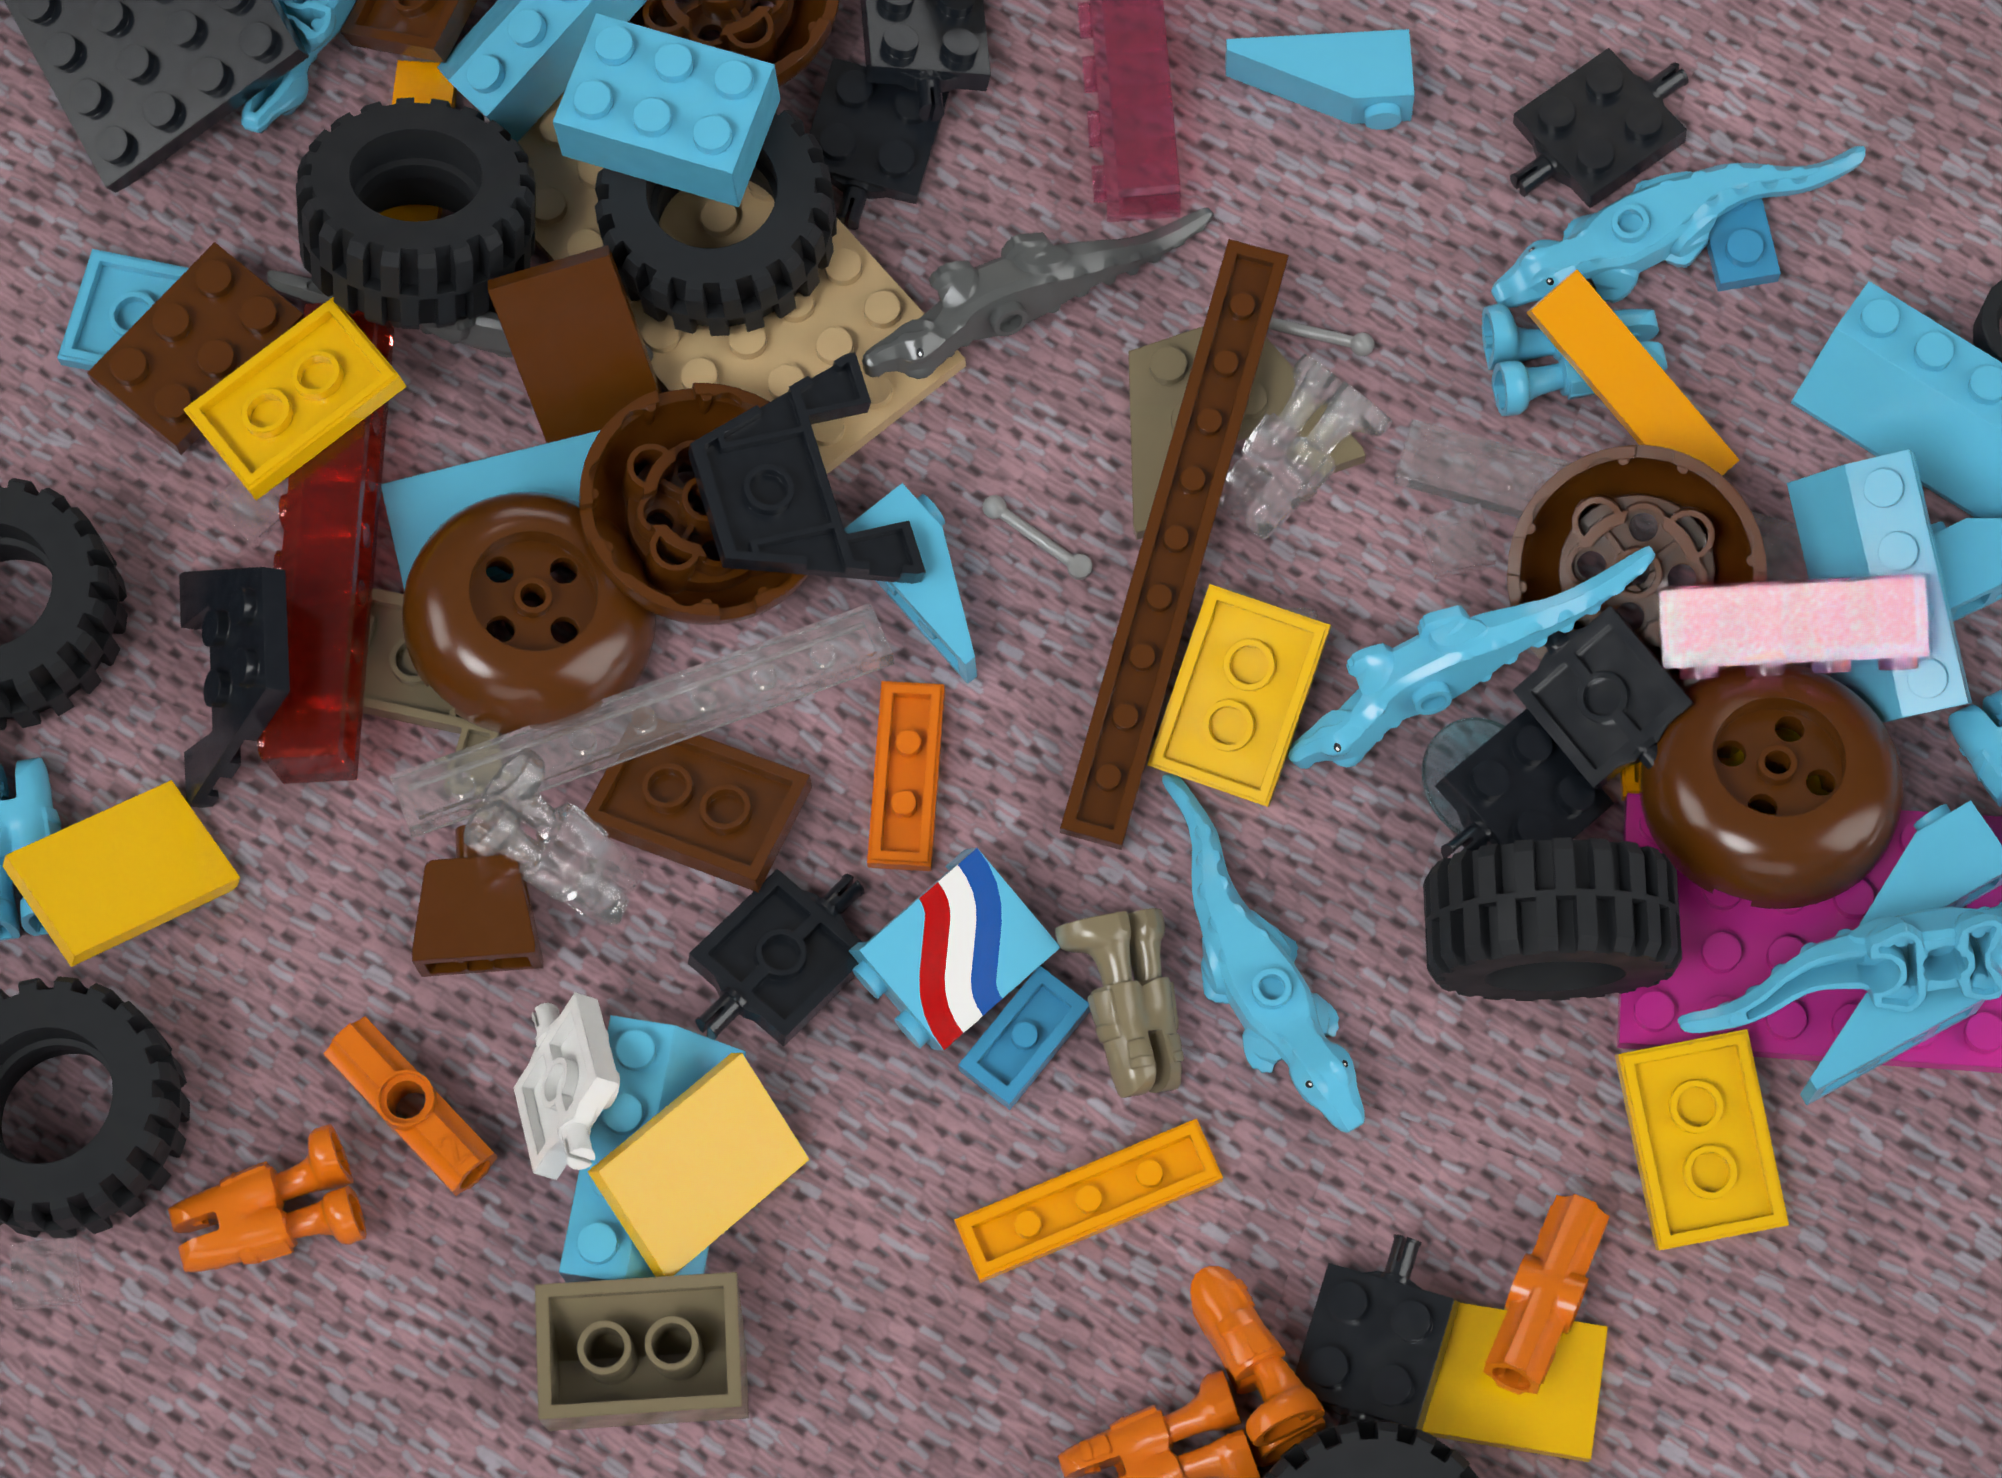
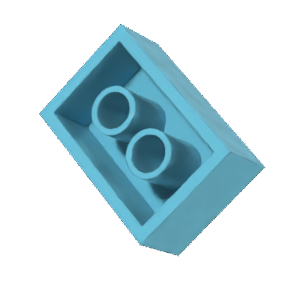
(667, 109)

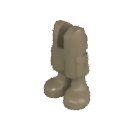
(1131, 1017)

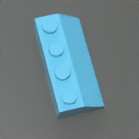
(525, 55)
(1912, 384)
(1877, 523)
(654, 1069)

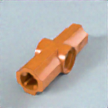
(437, 1132)
(1546, 1294)

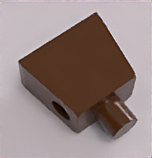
(474, 916)

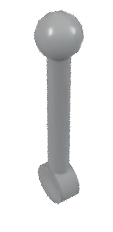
(1361, 343)
(1078, 565)

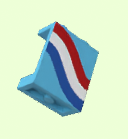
(953, 952)

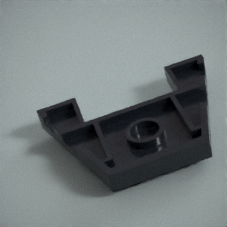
(773, 496)
(249, 665)

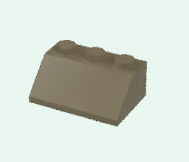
(640, 1351)

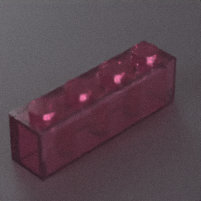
(1133, 110)
(1795, 623)

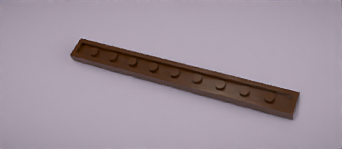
(1174, 545)

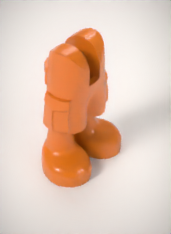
(252, 1214)
(1254, 1363)
(1144, 1440)

